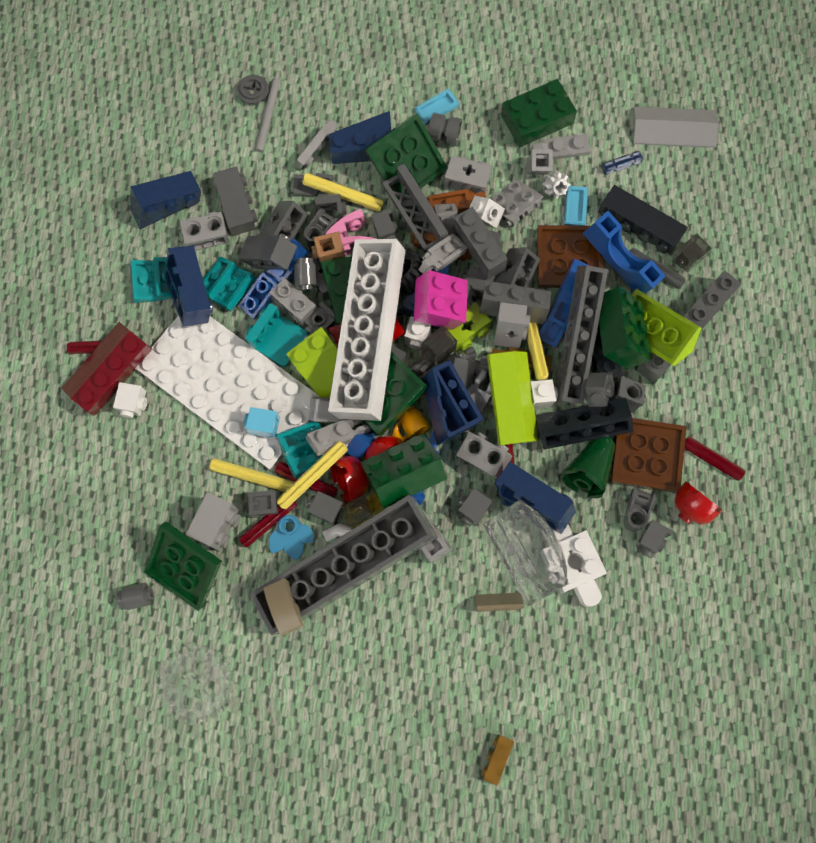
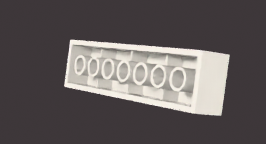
(367, 330)

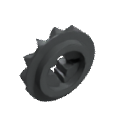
(247, 84)

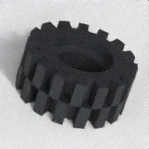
(410, 272)

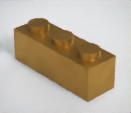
(497, 759)

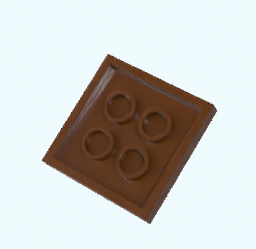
(557, 249)
(650, 456)

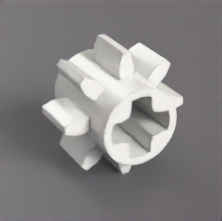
(556, 184)

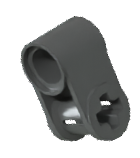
(318, 226)
(640, 505)

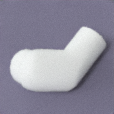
(337, 530)

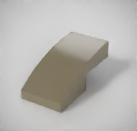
(282, 607)

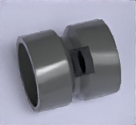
(444, 128)

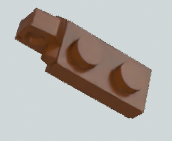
(461, 198)

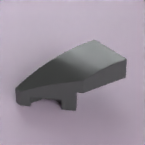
(301, 190)

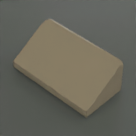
(498, 602)

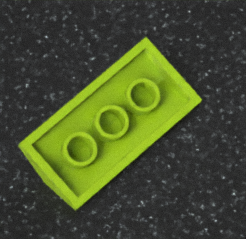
(668, 333)
(512, 397)

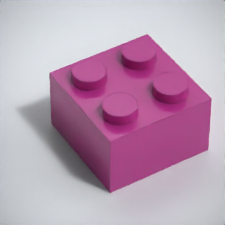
(440, 300)

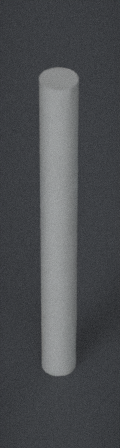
(267, 115)

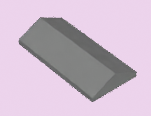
(675, 127)

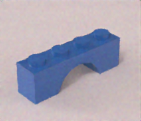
(636, 272)

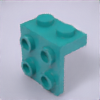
(274, 335)

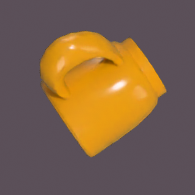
(413, 423)

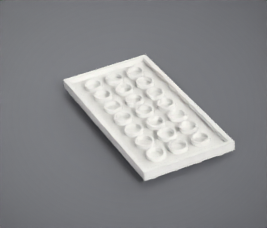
(223, 378)

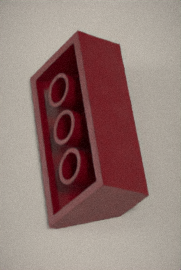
(105, 367)

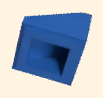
(360, 444)

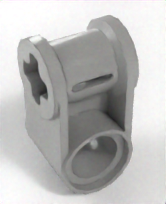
(319, 410)

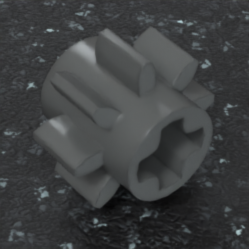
(481, 365)

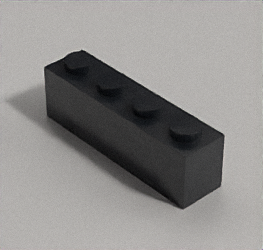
(643, 220)

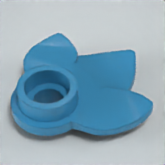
(292, 540)

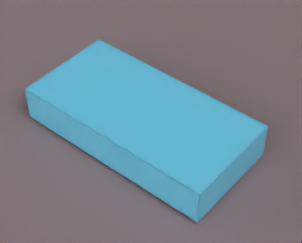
(441, 104)
(576, 206)

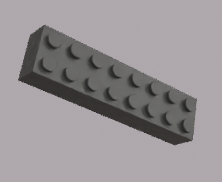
(352, 559)

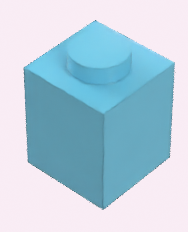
(262, 422)

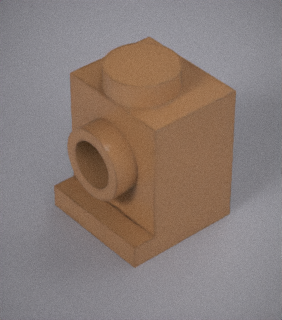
(329, 241)

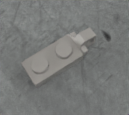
(566, 146)
(443, 254)

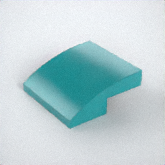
(149, 280)
(227, 283)
(296, 448)

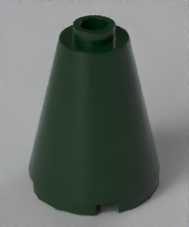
(591, 468)

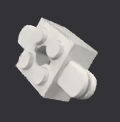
(582, 566)

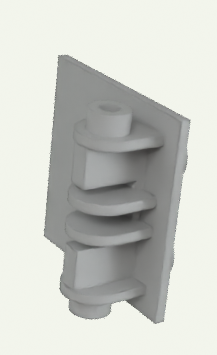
(517, 200)

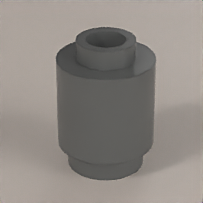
(305, 273)
(135, 596)

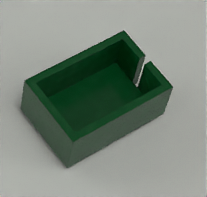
(538, 113)
(623, 329)
(404, 470)

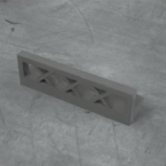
(420, 203)

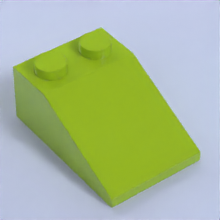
(316, 361)

